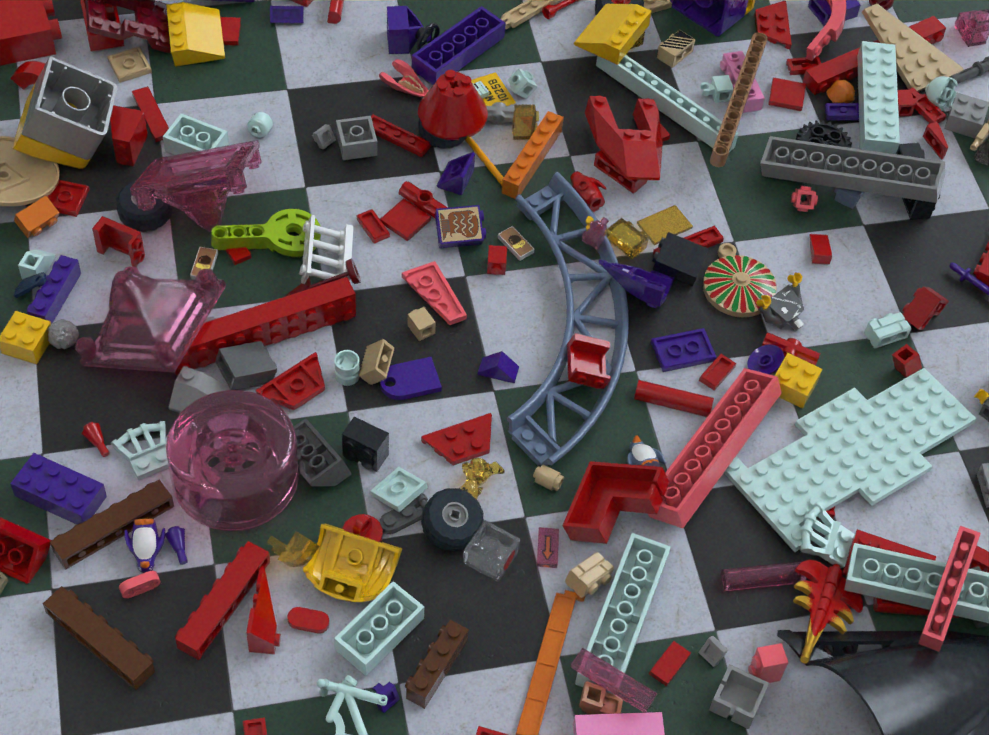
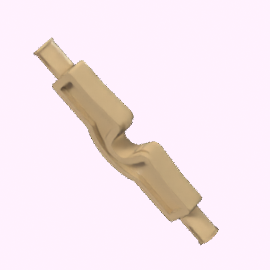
(984, 132)

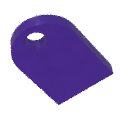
(411, 379)

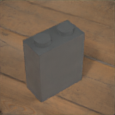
(246, 365)

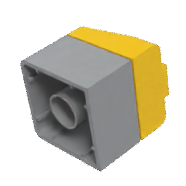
(65, 115)

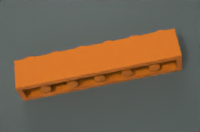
(532, 155)

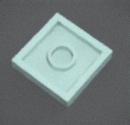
(399, 489)

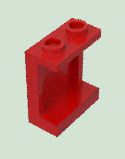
(119, 237)
(587, 361)

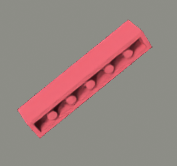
(949, 588)

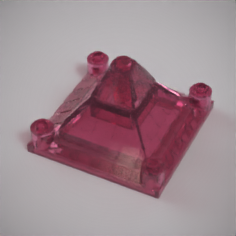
(198, 181)
(150, 321)

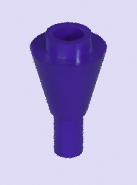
(176, 538)

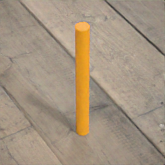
(484, 159)

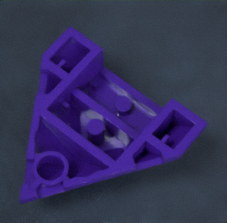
(645, 285)

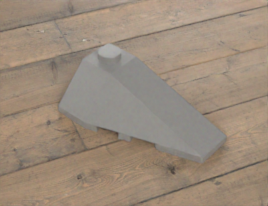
(191, 386)

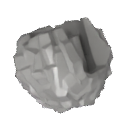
(62, 334)

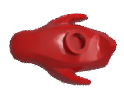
(588, 189)

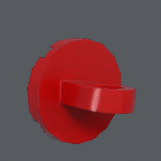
(364, 526)

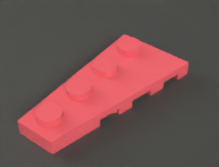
(435, 290)

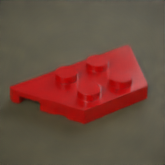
(774, 23)
(296, 384)
(462, 440)

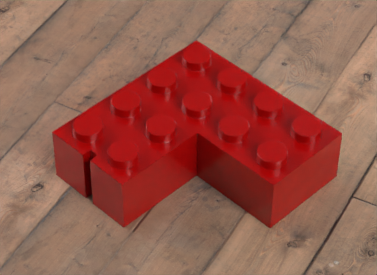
(606, 492)

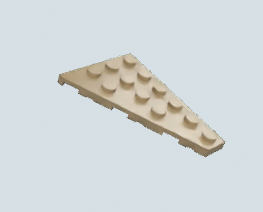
(916, 58)

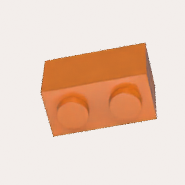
(36, 217)

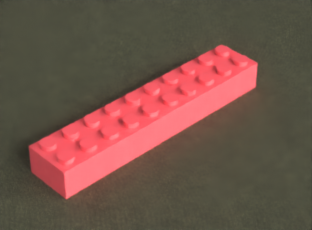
(716, 445)

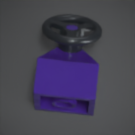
(406, 29)

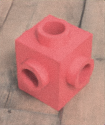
(811, 199)

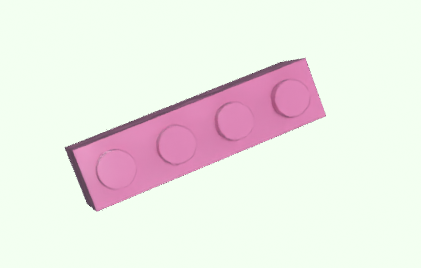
(619, 724)

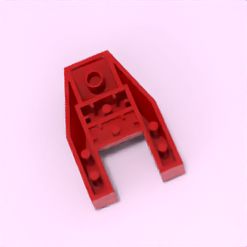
(632, 152)

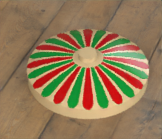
(736, 284)

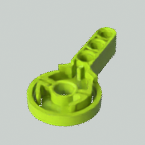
(267, 235)

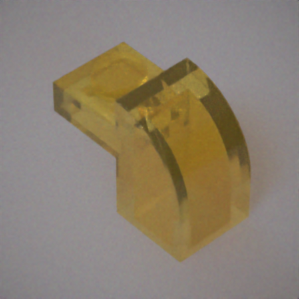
(296, 552)

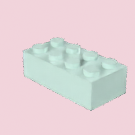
(379, 628)

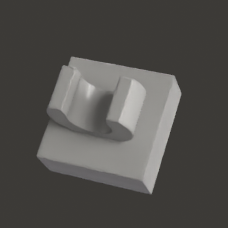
(324, 136)
(713, 651)

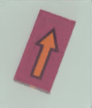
(547, 547)

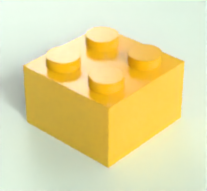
(25, 337)
(797, 379)

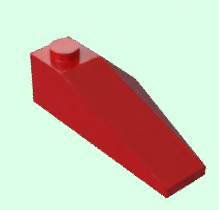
(262, 626)

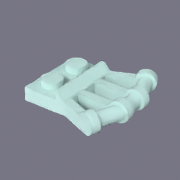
(145, 461)
(837, 538)

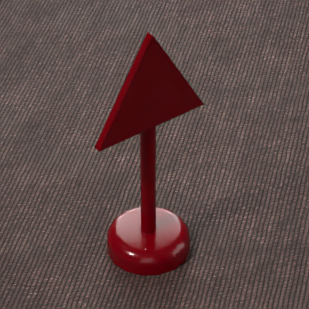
(352, 272)

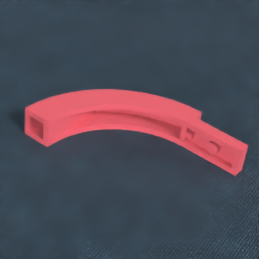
(831, 30)

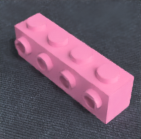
(731, 65)

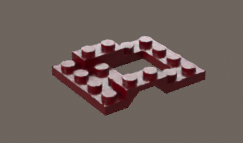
(149, 22)

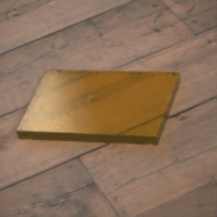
(662, 222)

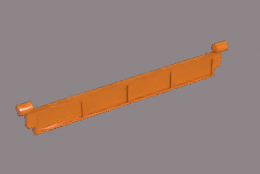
(547, 663)

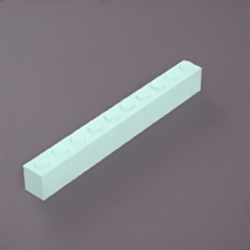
(667, 99)

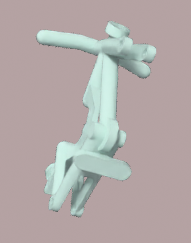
(349, 692)

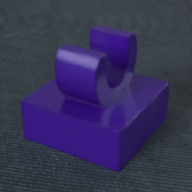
(388, 690)

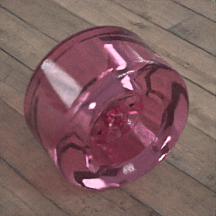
(224, 428)

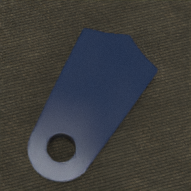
(29, 283)

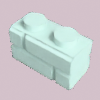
(887, 329)

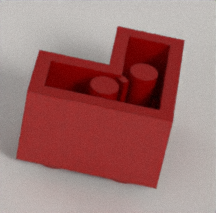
(924, 307)

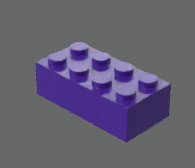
(58, 489)

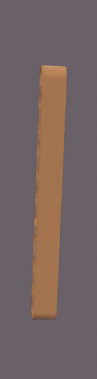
(738, 100)

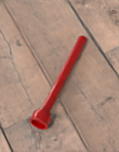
(550, 10)

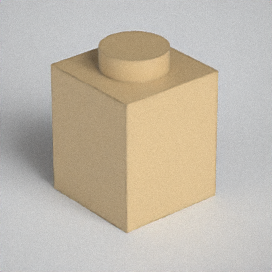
(421, 323)

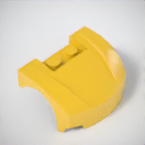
(351, 565)

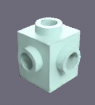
(522, 83)

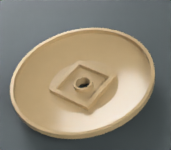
(23, 176)

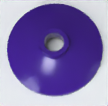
(766, 359)

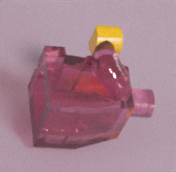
(595, 232)

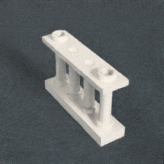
(344, 250)

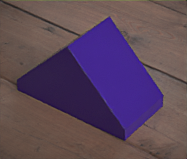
(499, 367)

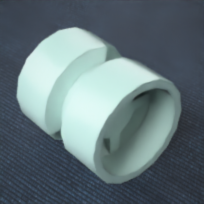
(347, 367)

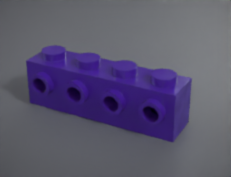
(56, 289)

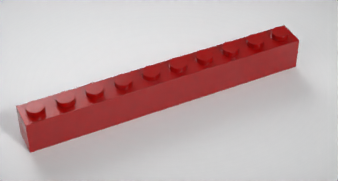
(846, 66)

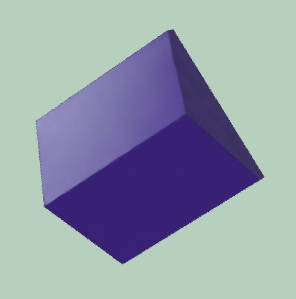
(457, 174)

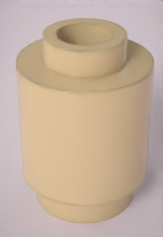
(548, 477)

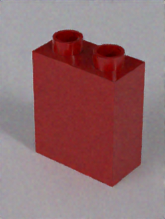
(26, 30)

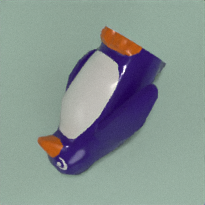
(145, 543)

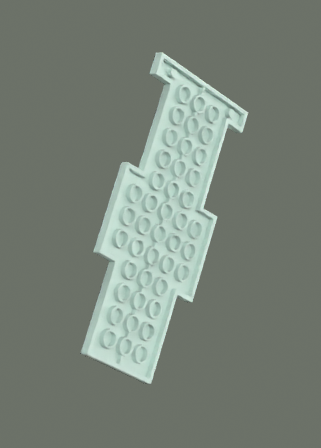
(852, 449)

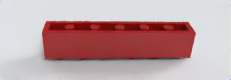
(222, 600)

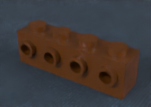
(436, 664)

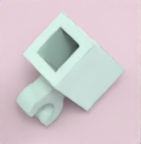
(720, 88)

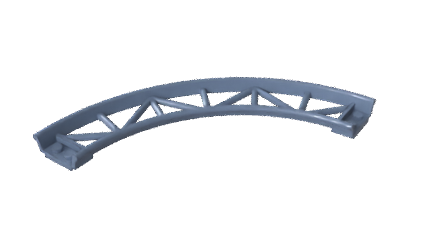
(525, 431)

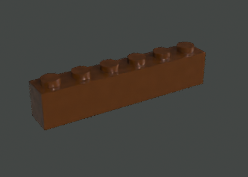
(111, 524)
(99, 637)

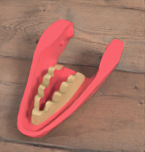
(409, 83)

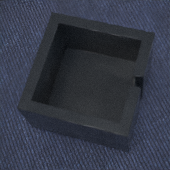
(365, 444)

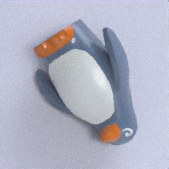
(643, 454)

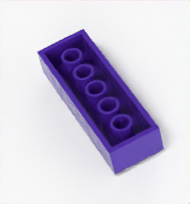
(458, 45)

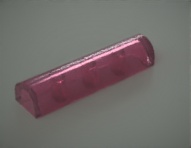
(761, 576)

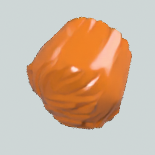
(841, 92)

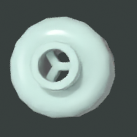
(260, 123)

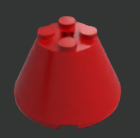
(453, 107)

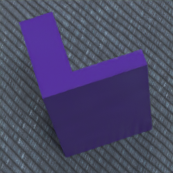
(286, 14)

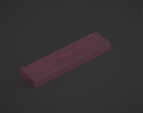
(613, 680)

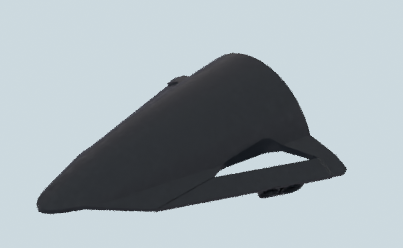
(907, 683)

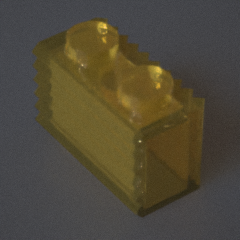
(524, 121)
(627, 238)

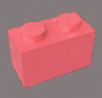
(769, 663)

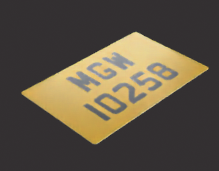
(496, 89)

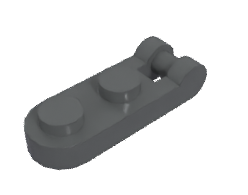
(395, 521)

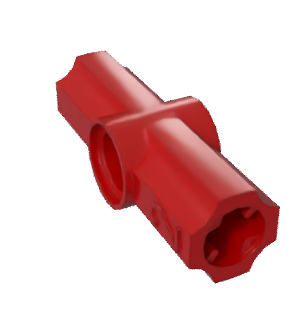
(421, 198)
(793, 347)

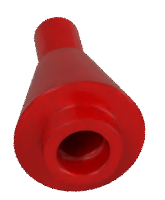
(93, 433)

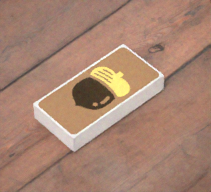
(516, 243)
(204, 260)

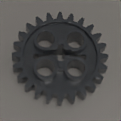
(824, 134)

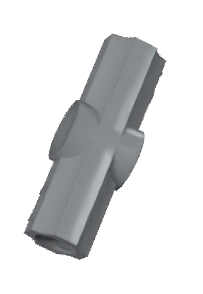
(500, 113)

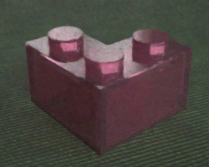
(973, 27)

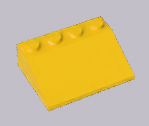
(614, 31)
(194, 33)

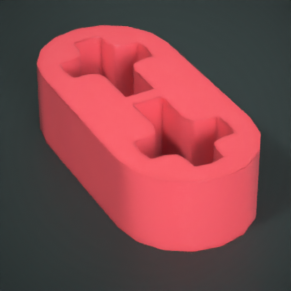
(139, 584)

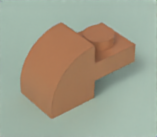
(597, 701)

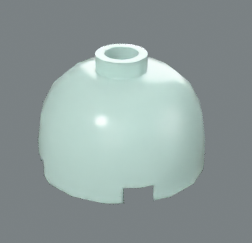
(941, 91)

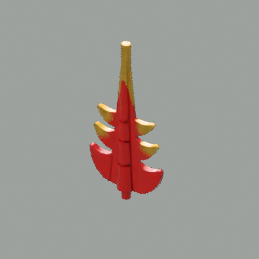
(824, 601)

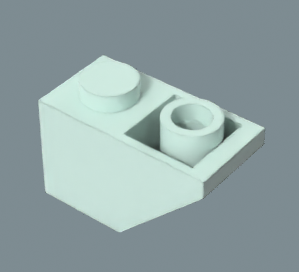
(35, 262)

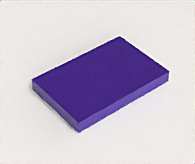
(683, 350)

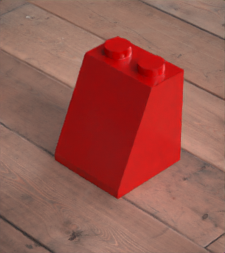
(128, 134)

